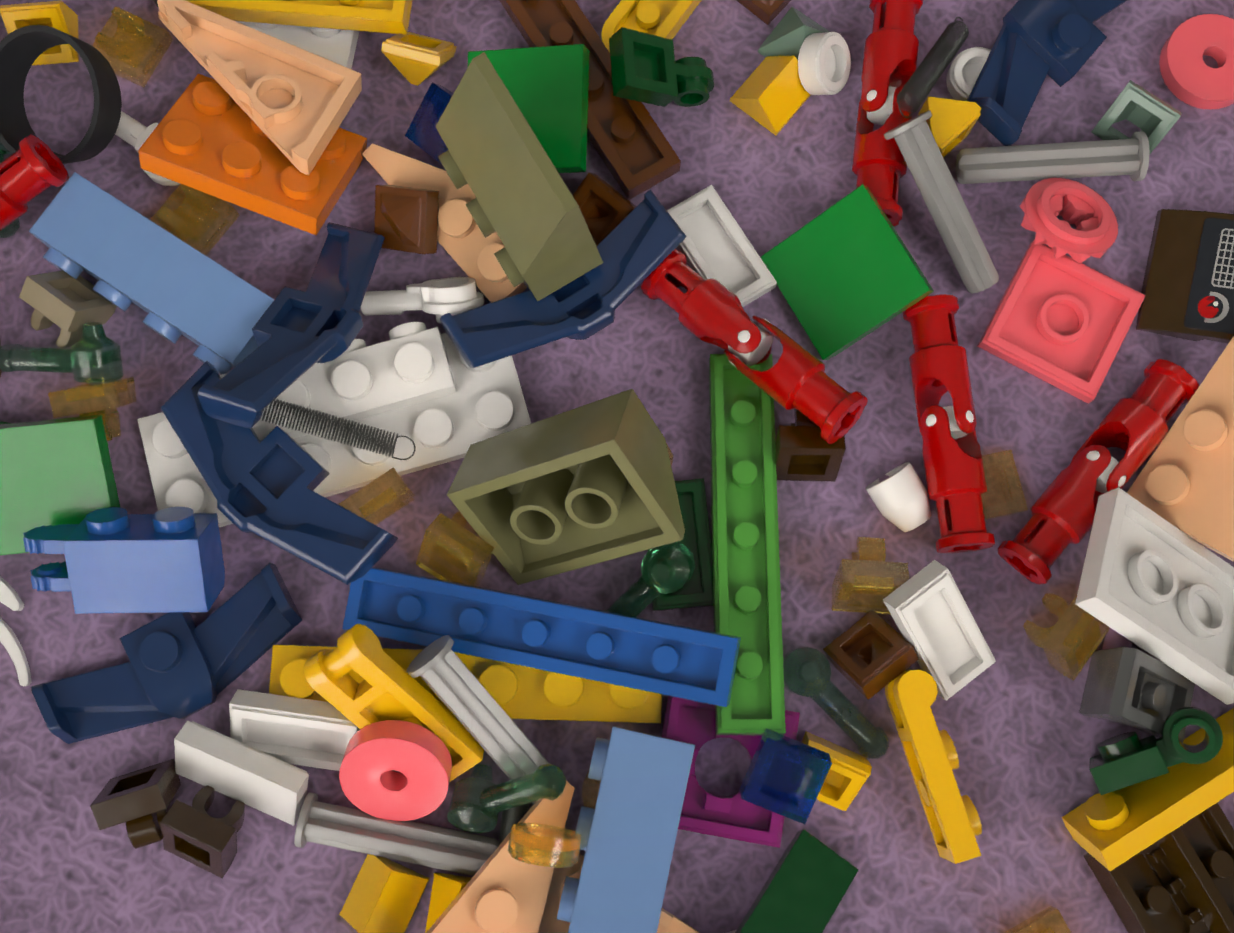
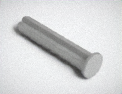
(1055, 160)
(944, 203)
(476, 709)
(390, 839)

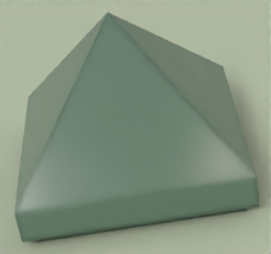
(789, 35)
(1142, 110)

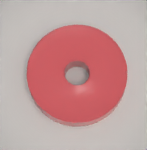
(1184, 66)
(398, 746)

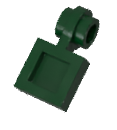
(647, 71)
(1129, 761)

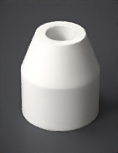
(901, 498)

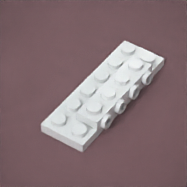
(401, 385)

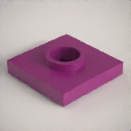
(712, 814)

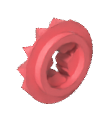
(1077, 205)

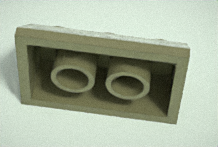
(513, 185)
(571, 489)

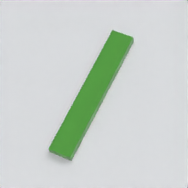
(746, 546)

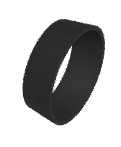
(18, 54)

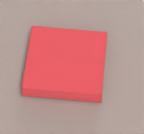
(1061, 321)

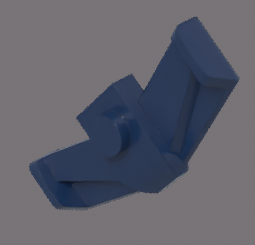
(1035, 42)
(580, 306)
(300, 329)
(270, 488)
(172, 664)

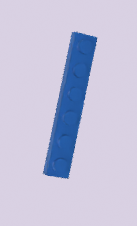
(547, 635)

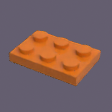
(222, 152)

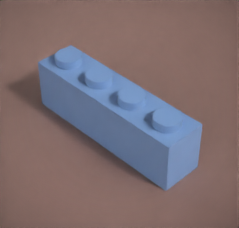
(153, 270)
(628, 834)

